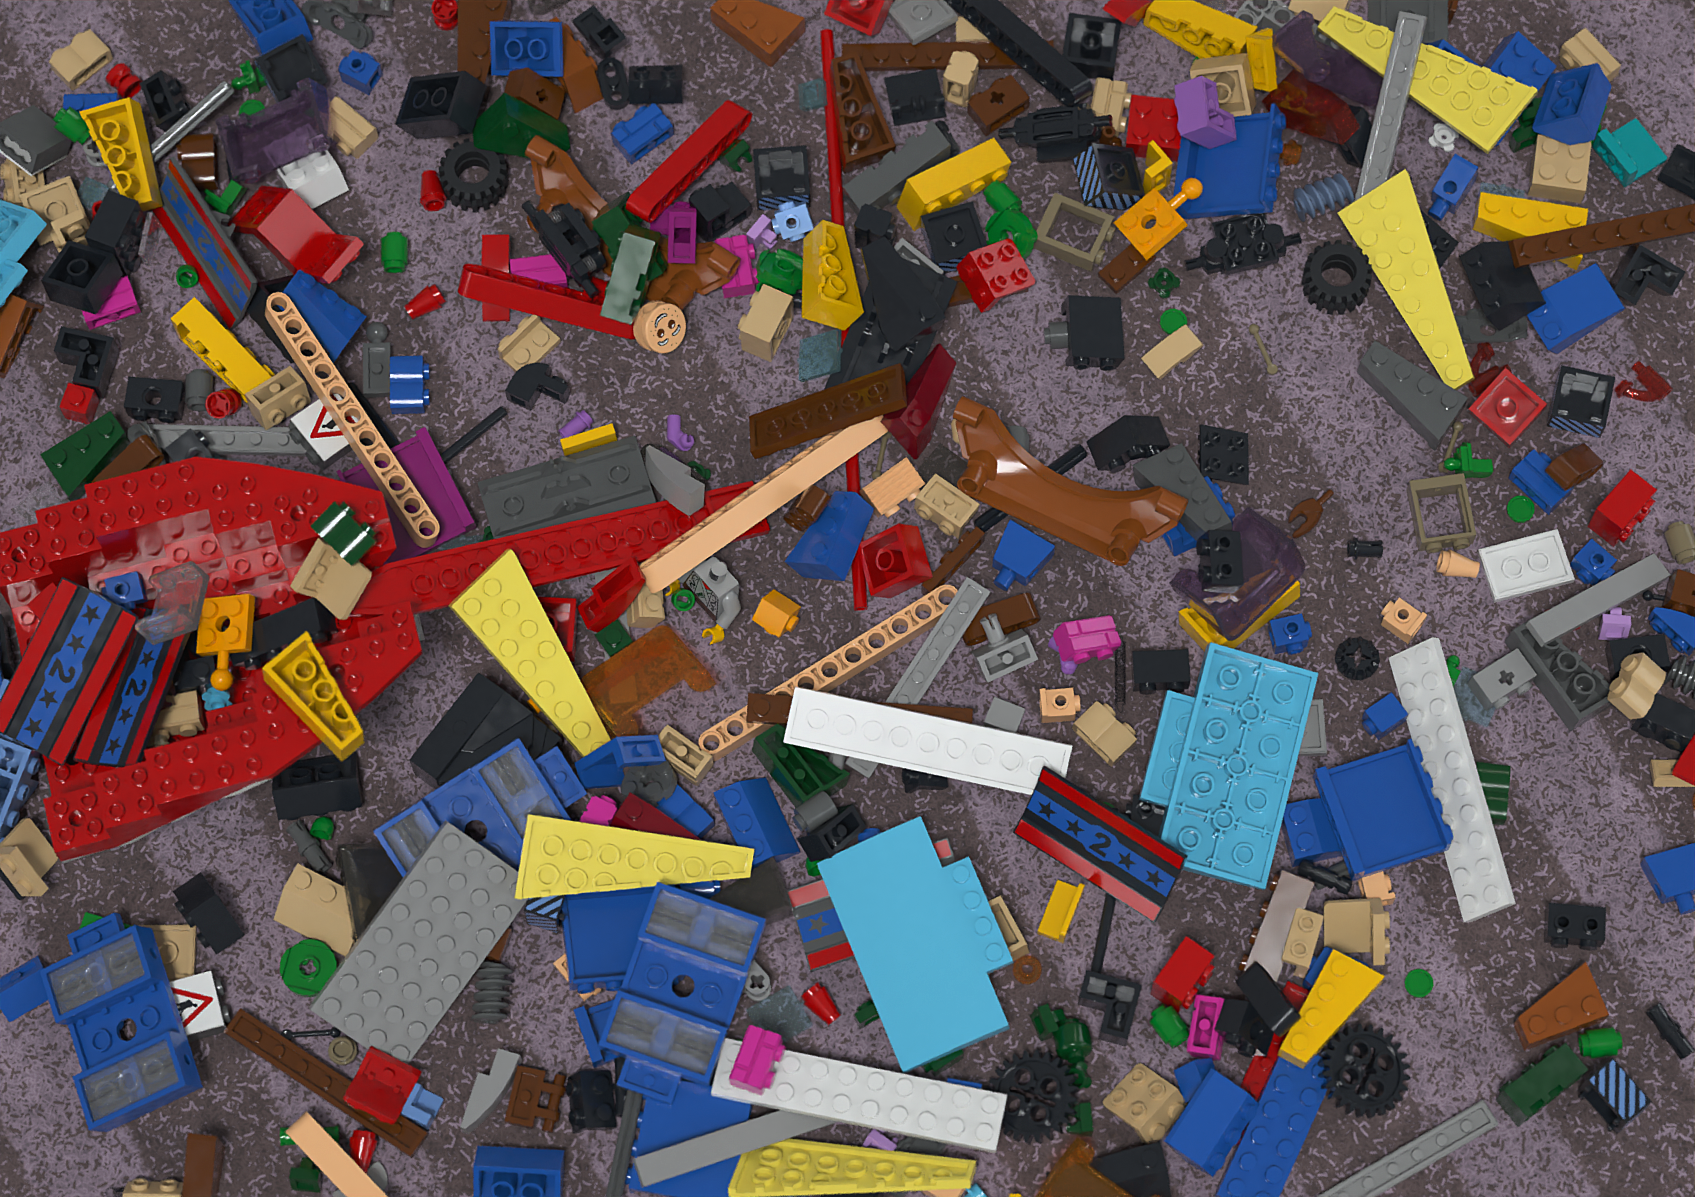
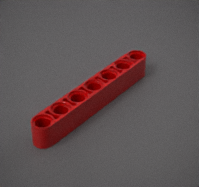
(689, 161)
(538, 299)

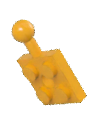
(1167, 223)
(234, 639)

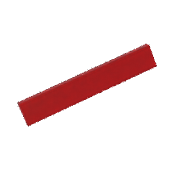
(1261, 1065)

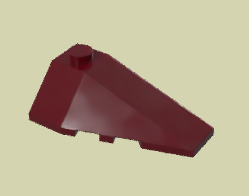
(925, 395)
(641, 816)

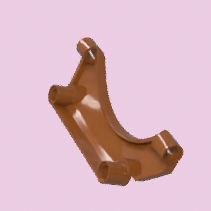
(561, 182)
(1021, 486)

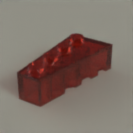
(1312, 109)

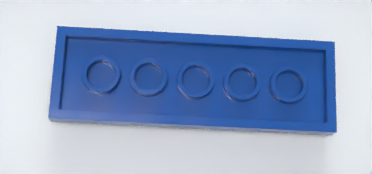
(1276, 1132)

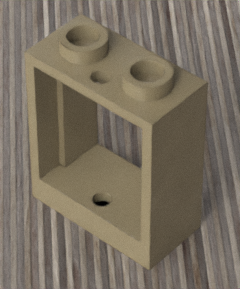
(1065, 252)
(1437, 487)

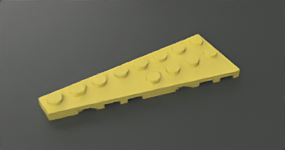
(1455, 91)
(1396, 240)
(518, 634)
(589, 857)
(827, 1168)

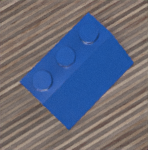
(1573, 105)
(756, 820)
(1212, 1123)
(518, 1172)

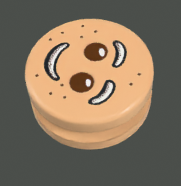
(659, 327)

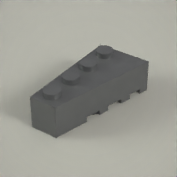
(1412, 392)
(1563, 678)

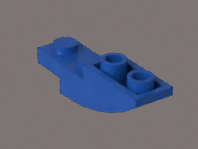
(1676, 626)

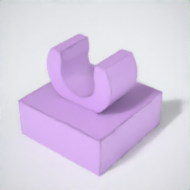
(762, 233)
(1614, 625)
(877, 1140)

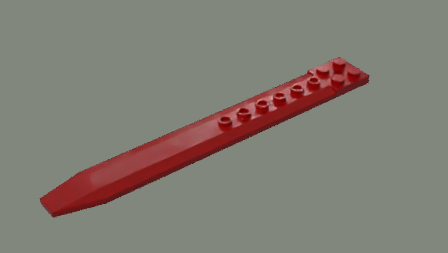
(543, 553)

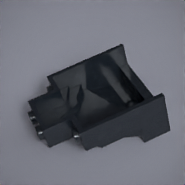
(476, 727)

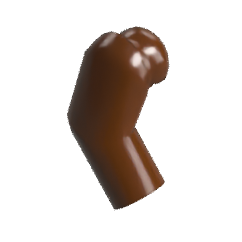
(1109, 138)

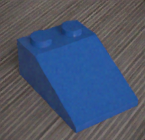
(270, 21)
(526, 44)
(1575, 308)
(1308, 832)

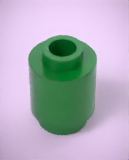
(71, 125)
(1001, 197)
(394, 252)
(1169, 1026)
(1599, 1042)

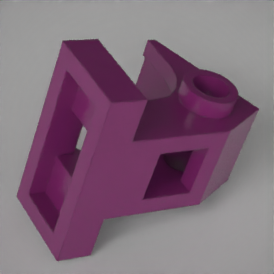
(680, 225)

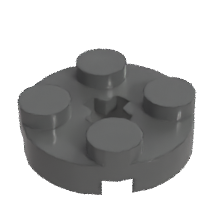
(662, 787)

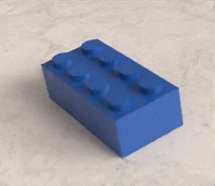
(1521, 61)

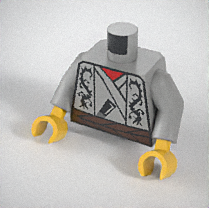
(715, 592)

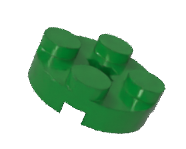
(1018, 224)
(781, 270)
(300, 955)

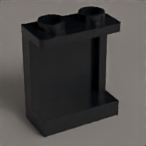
(1094, 332)

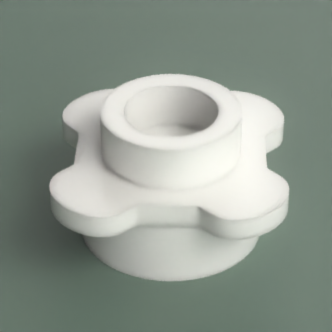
(1443, 130)

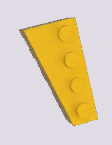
(952, 181)
(829, 278)
(219, 348)
(1204, 633)
(312, 693)

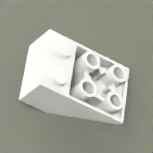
(314, 178)

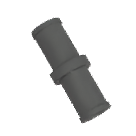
(308, 847)

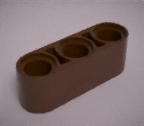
(136, 457)
(1574, 466)
(807, 508)
(1011, 613)

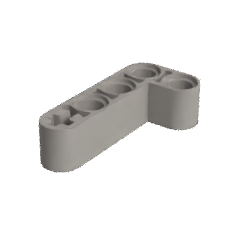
(1273, 11)

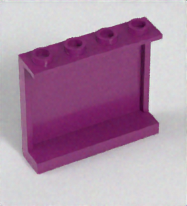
(433, 482)

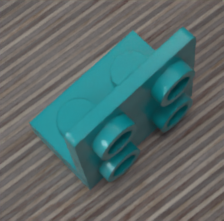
(1629, 152)

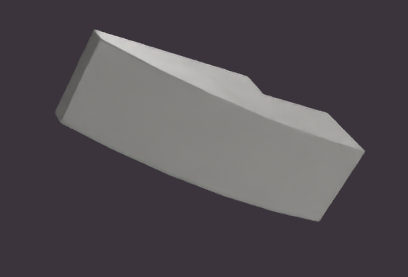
(674, 481)
(490, 1089)

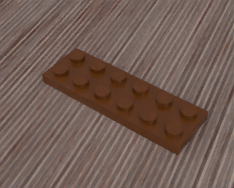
(827, 411)

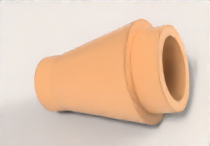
(1456, 565)

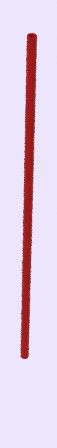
(837, 217)

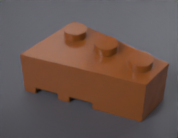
(758, 27)
(578, 72)
(14, 322)
(1562, 1011)

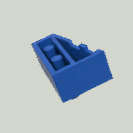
(325, 313)
(833, 539)

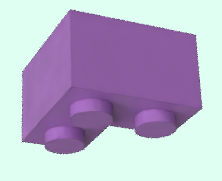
(1200, 114)

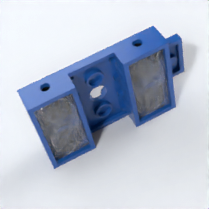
(494, 791)
(104, 982)
(671, 1034)

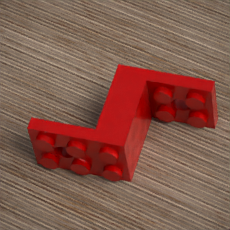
(296, 234)

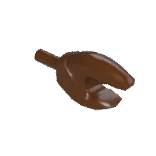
(1311, 511)

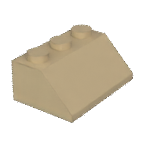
(316, 909)

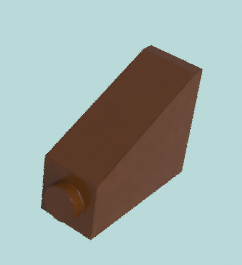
(202, 1165)

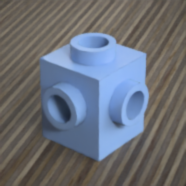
(799, 213)

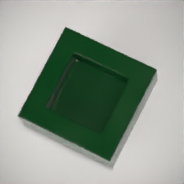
(1522, 138)
(613, 638)
(866, 1014)

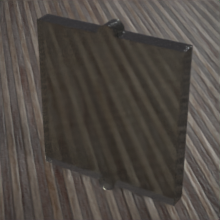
(944, 464)

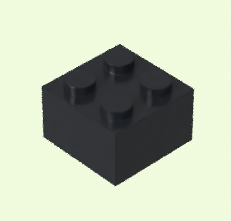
(1092, 44)
(81, 277)

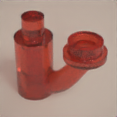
(1485, 378)
(1656, 385)

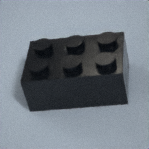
(441, 105)
(118, 230)

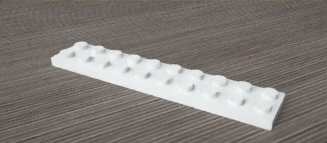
(1440, 733)
(922, 741)
(873, 1099)

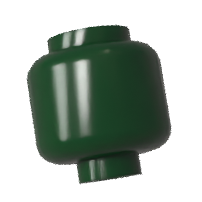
(1073, 1041)

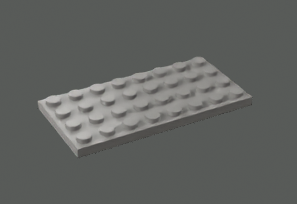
(422, 946)

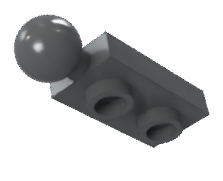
(376, 362)

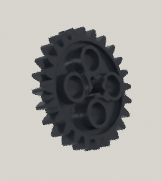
(1341, 1059)
(1042, 1073)

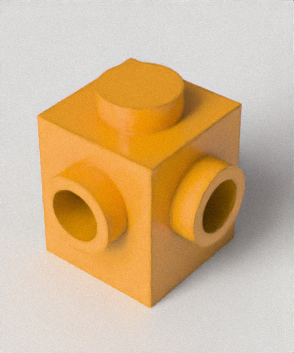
(777, 614)

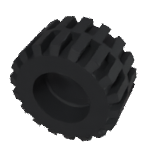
(473, 194)
(1335, 297)

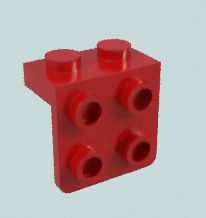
(994, 273)
(382, 1086)

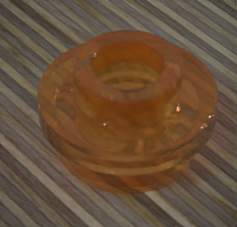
(1291, 153)
(1024, 978)

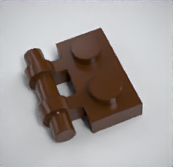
(526, 1097)

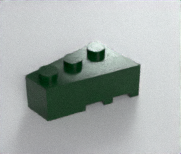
(797, 768)

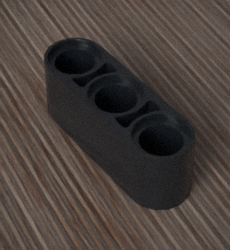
(1268, 999)

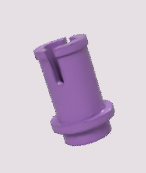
(576, 425)

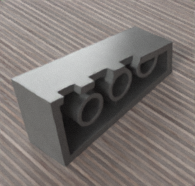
(886, 182)
(1179, 474)

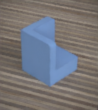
(421, 1107)

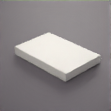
(1525, 565)

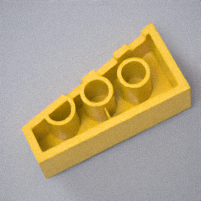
(1198, 28)
(125, 149)
(1516, 218)
(1332, 1001)

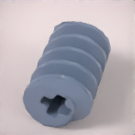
(1322, 194)

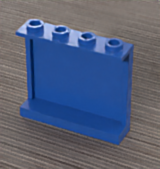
(1235, 175)
(1383, 810)
(602, 936)
(689, 1117)

